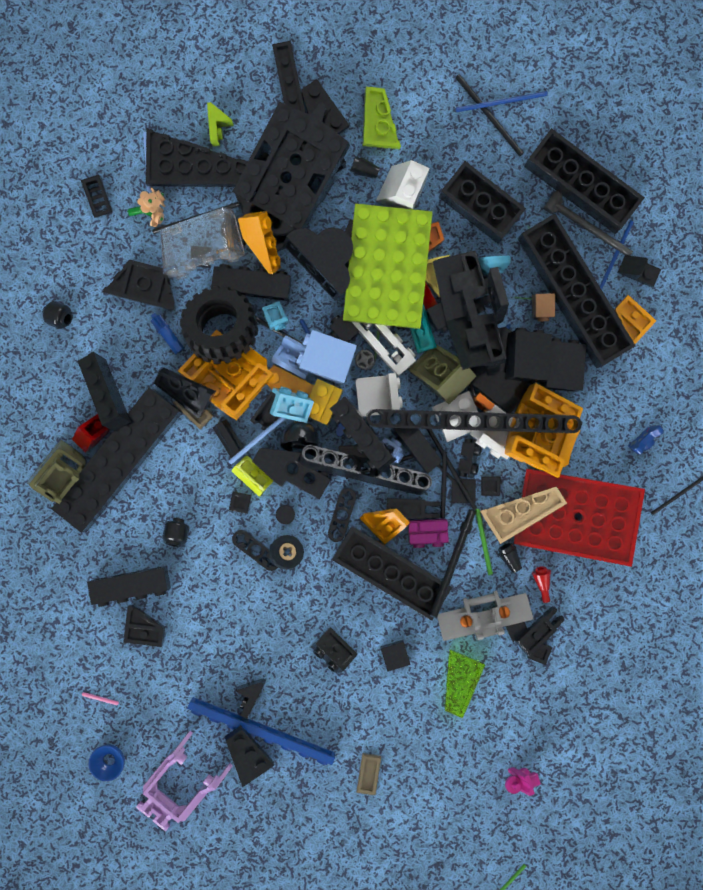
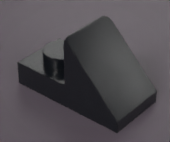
(639, 270)
(251, 691)

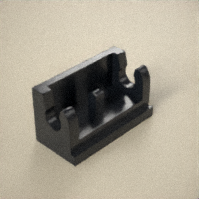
(263, 413)

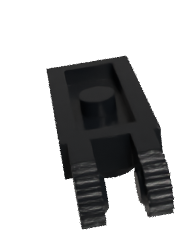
(413, 507)
(539, 632)

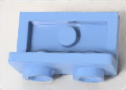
(287, 356)

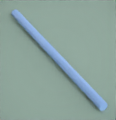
(256, 440)

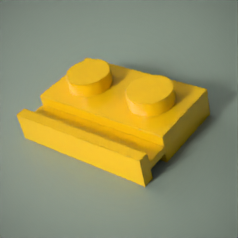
(324, 398)

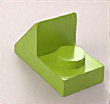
(217, 119)

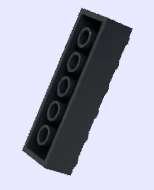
(584, 181)
(389, 571)

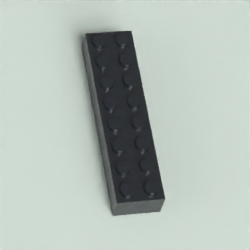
(576, 291)
(117, 460)

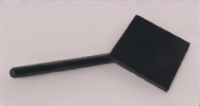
(456, 493)

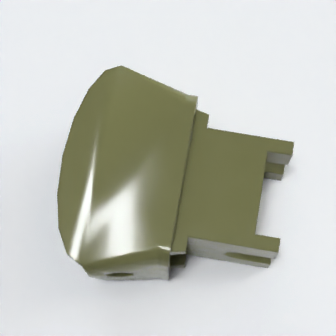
(55, 477)

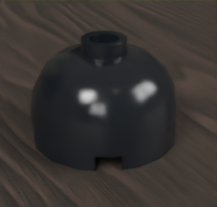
(298, 436)

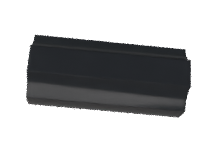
(228, 437)

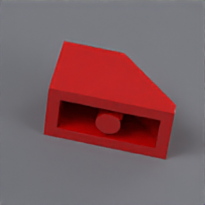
(90, 433)

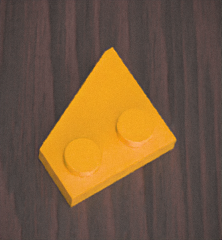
(634, 318)
(385, 523)

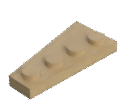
(517, 515)

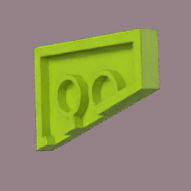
(377, 122)

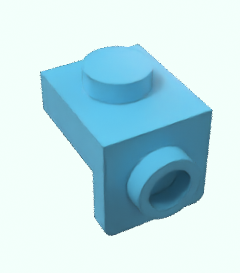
(275, 316)

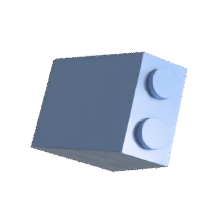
(326, 356)

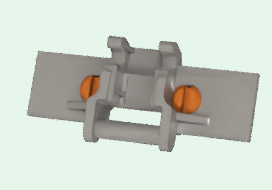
(488, 622)

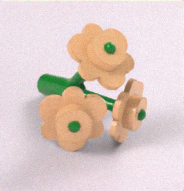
(150, 206)

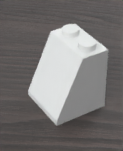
(403, 185)

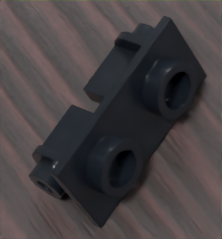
(470, 465)

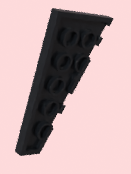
(186, 164)

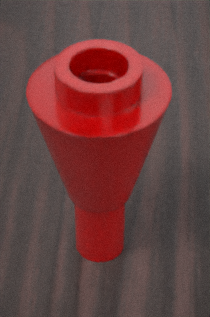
(542, 579)

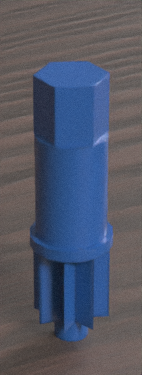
(167, 334)

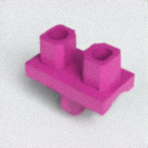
(522, 781)

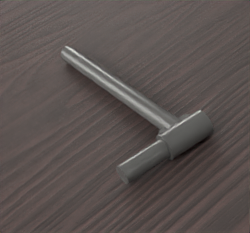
(555, 204)

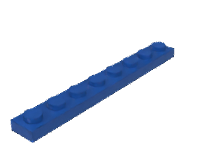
(268, 734)

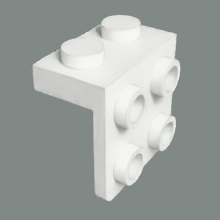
(378, 393)
(493, 439)

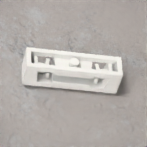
(395, 341)

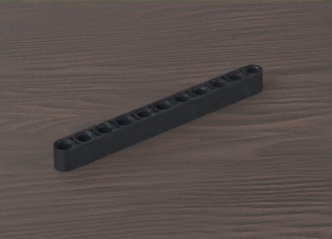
(483, 421)

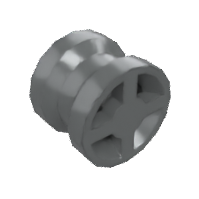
(363, 357)

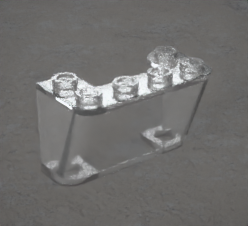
(200, 242)

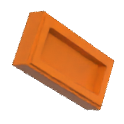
(483, 403)

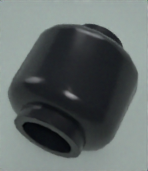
(57, 315)
(175, 532)

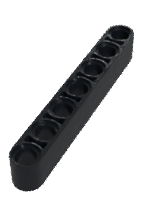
(356, 463)

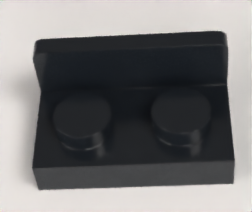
(334, 651)

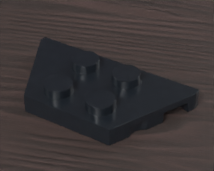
(142, 284)

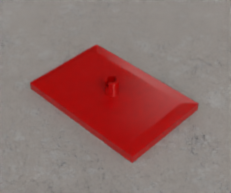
(607, 523)

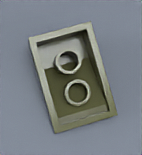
(442, 373)

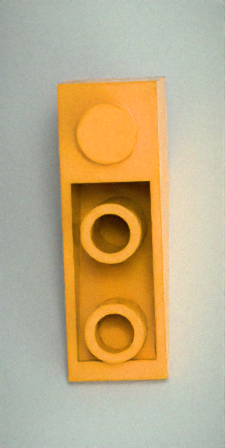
(259, 237)

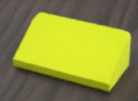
(252, 475)

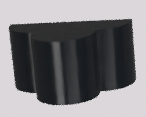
(323, 256)

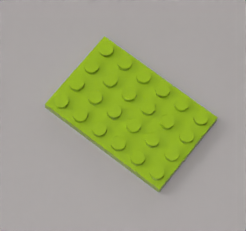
(388, 266)

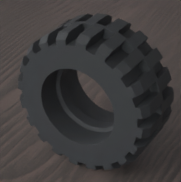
(214, 303)

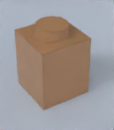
(543, 306)

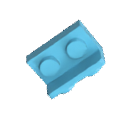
(291, 405)

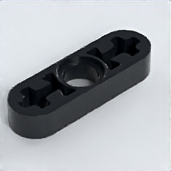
(333, 527)
(255, 542)

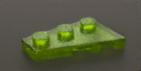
(461, 682)

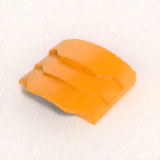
(234, 382)
(542, 449)

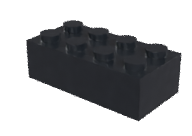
(481, 202)

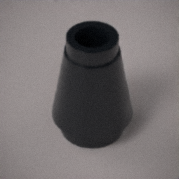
(364, 167)
(510, 557)

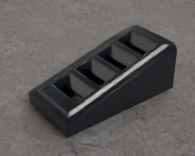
(92, 180)

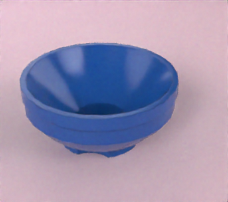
(100, 769)

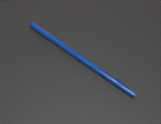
(501, 101)
(616, 254)

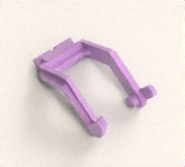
(162, 805)

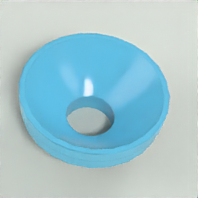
(501, 262)

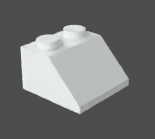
(462, 403)

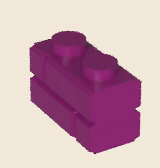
(428, 532)

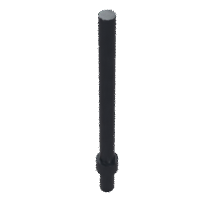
(465, 529)

